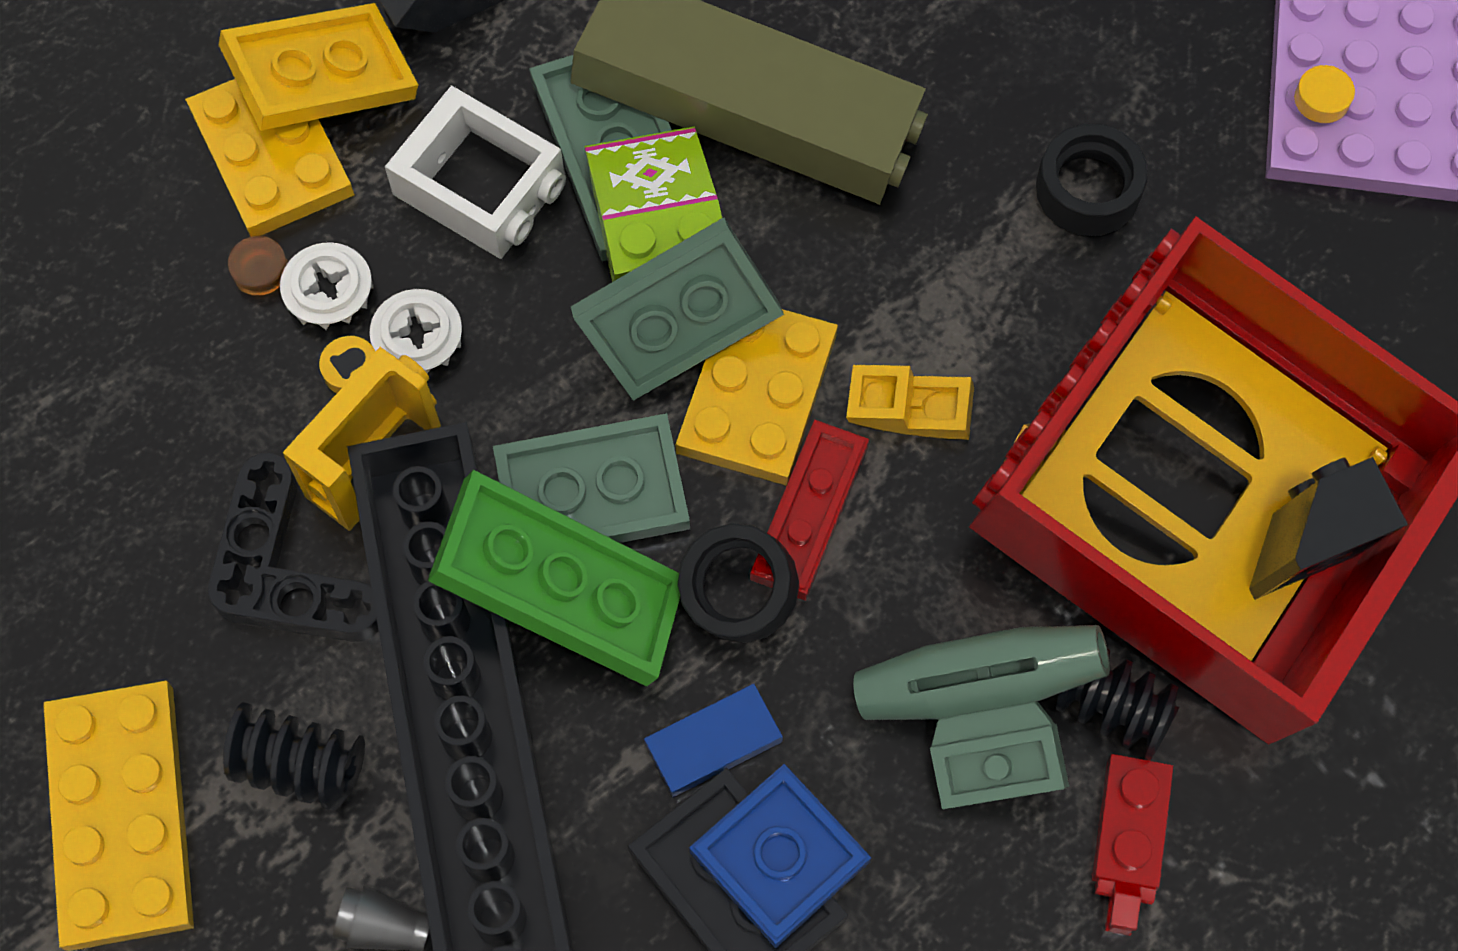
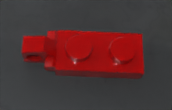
(1131, 837)

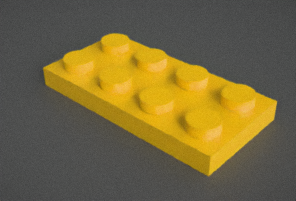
(117, 816)

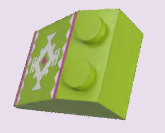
(650, 195)

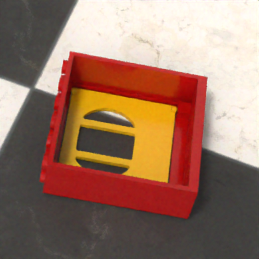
(1313, 398)

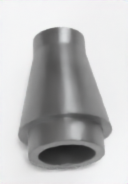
(379, 922)

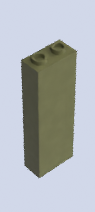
(753, 90)

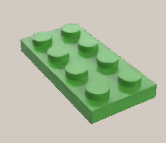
(557, 578)

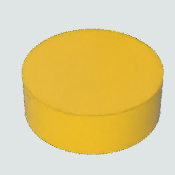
(1324, 94)

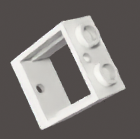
(435, 141)

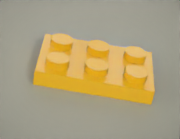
(317, 65)
(269, 172)
(759, 398)

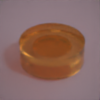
(257, 265)

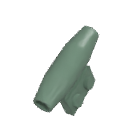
(985, 693)

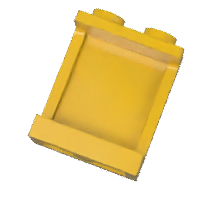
(363, 411)

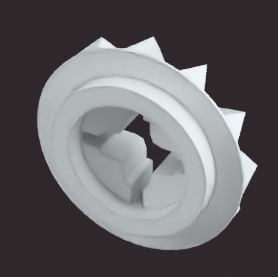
(336, 263)
(433, 313)

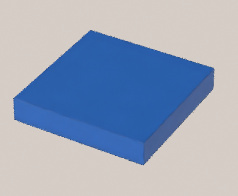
(779, 855)

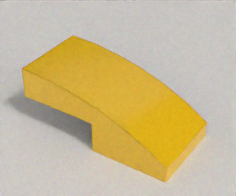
(908, 404)

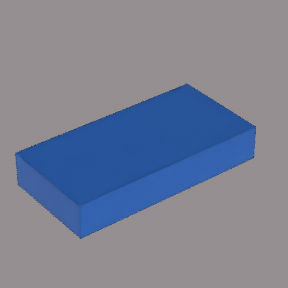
(713, 740)

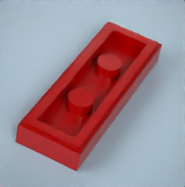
(814, 501)

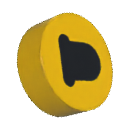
(343, 359)

